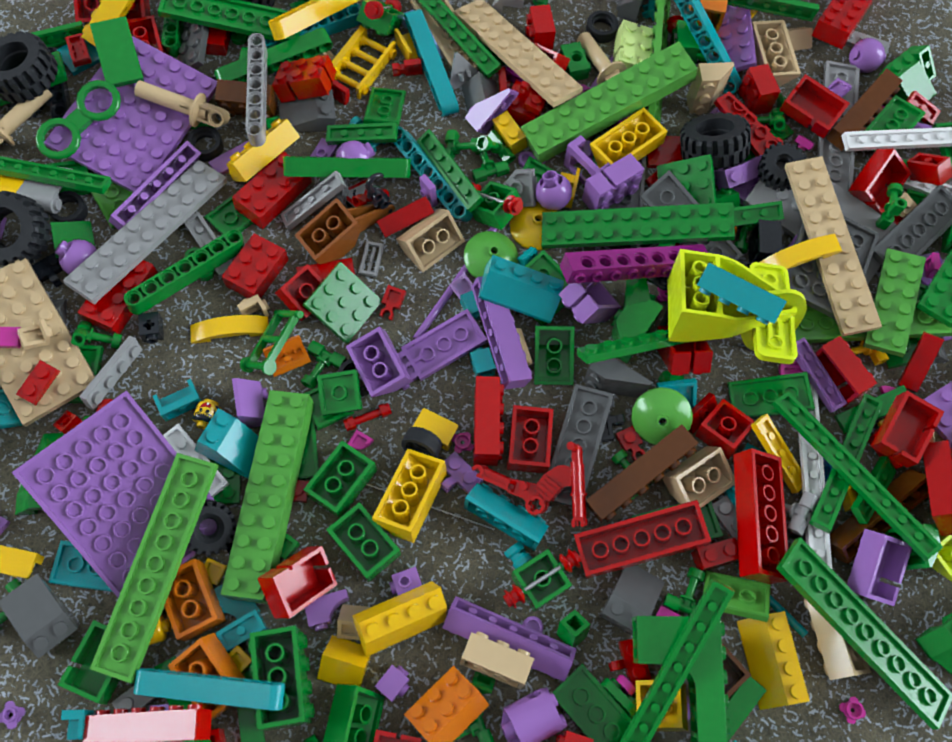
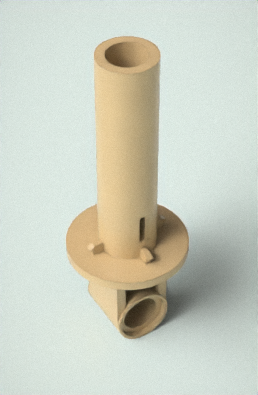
(599, 59)
(197, 109)
(19, 115)

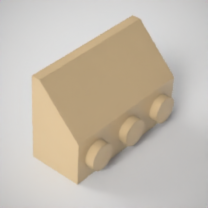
(708, 86)
(431, 239)
(700, 477)
(497, 660)

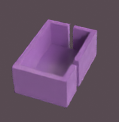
(623, 178)
(589, 302)
(877, 558)

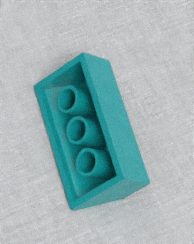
(520, 289)
(741, 293)
(505, 516)

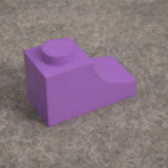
(320, 612)

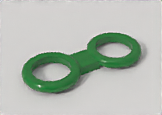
(78, 120)

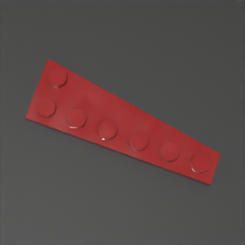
(760, 135)

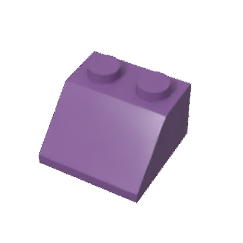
(249, 401)

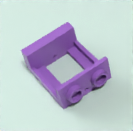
(575, 154)

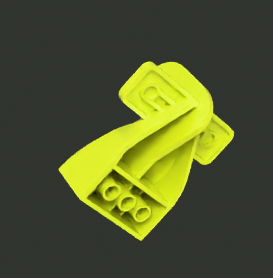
(702, 317)

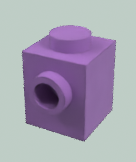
(405, 581)
(394, 683)

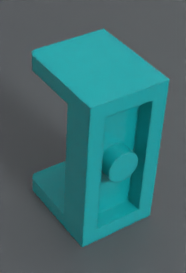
(178, 402)
(239, 630)

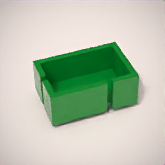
(85, 681)

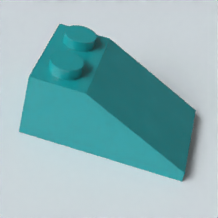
(228, 443)

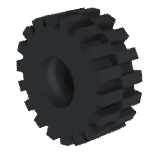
(771, 172)
(221, 537)

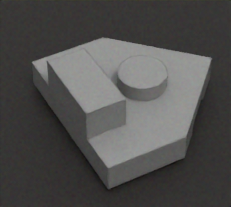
(525, 183)

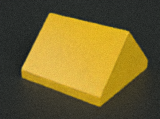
(343, 662)

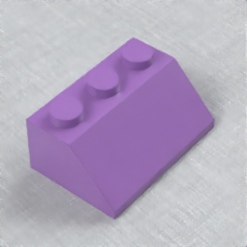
(378, 363)

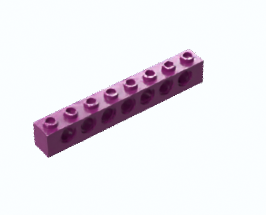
(621, 263)

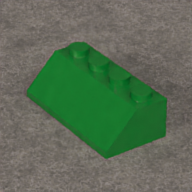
(354, 714)

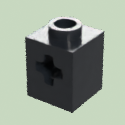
(151, 327)

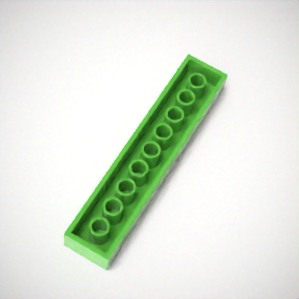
(610, 101)
(268, 495)

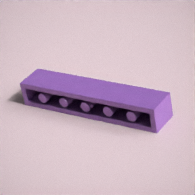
(162, 178)
(503, 341)
(548, 653)

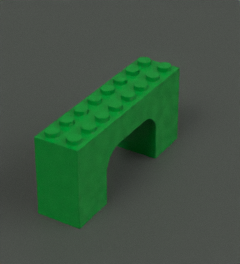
(707, 700)

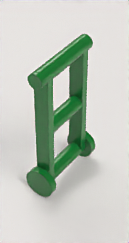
(269, 365)

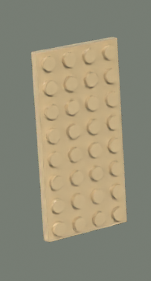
(23, 305)

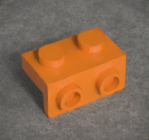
(291, 356)

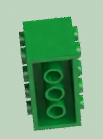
(281, 657)

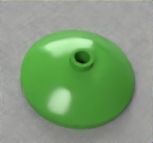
(479, 247)
(659, 404)

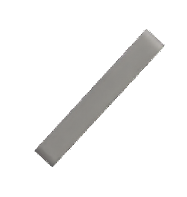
(256, 90)

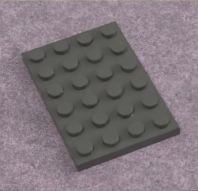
(807, 277)

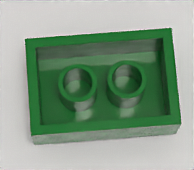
(340, 479)
(363, 542)

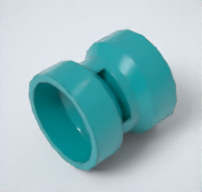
(517, 555)

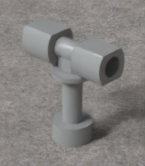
(799, 512)

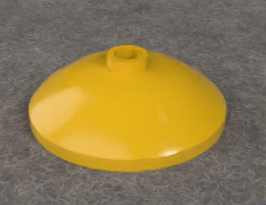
(526, 229)

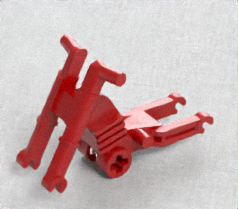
(548, 486)

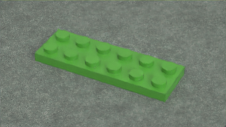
(895, 301)

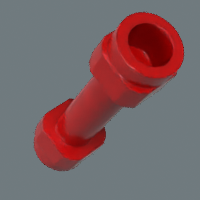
(361, 199)
(383, 410)

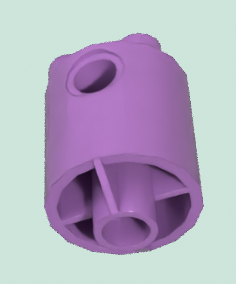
(532, 718)

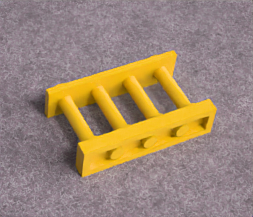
(351, 50)

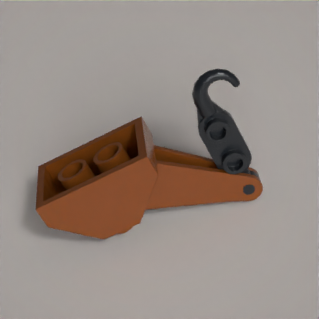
(337, 229)

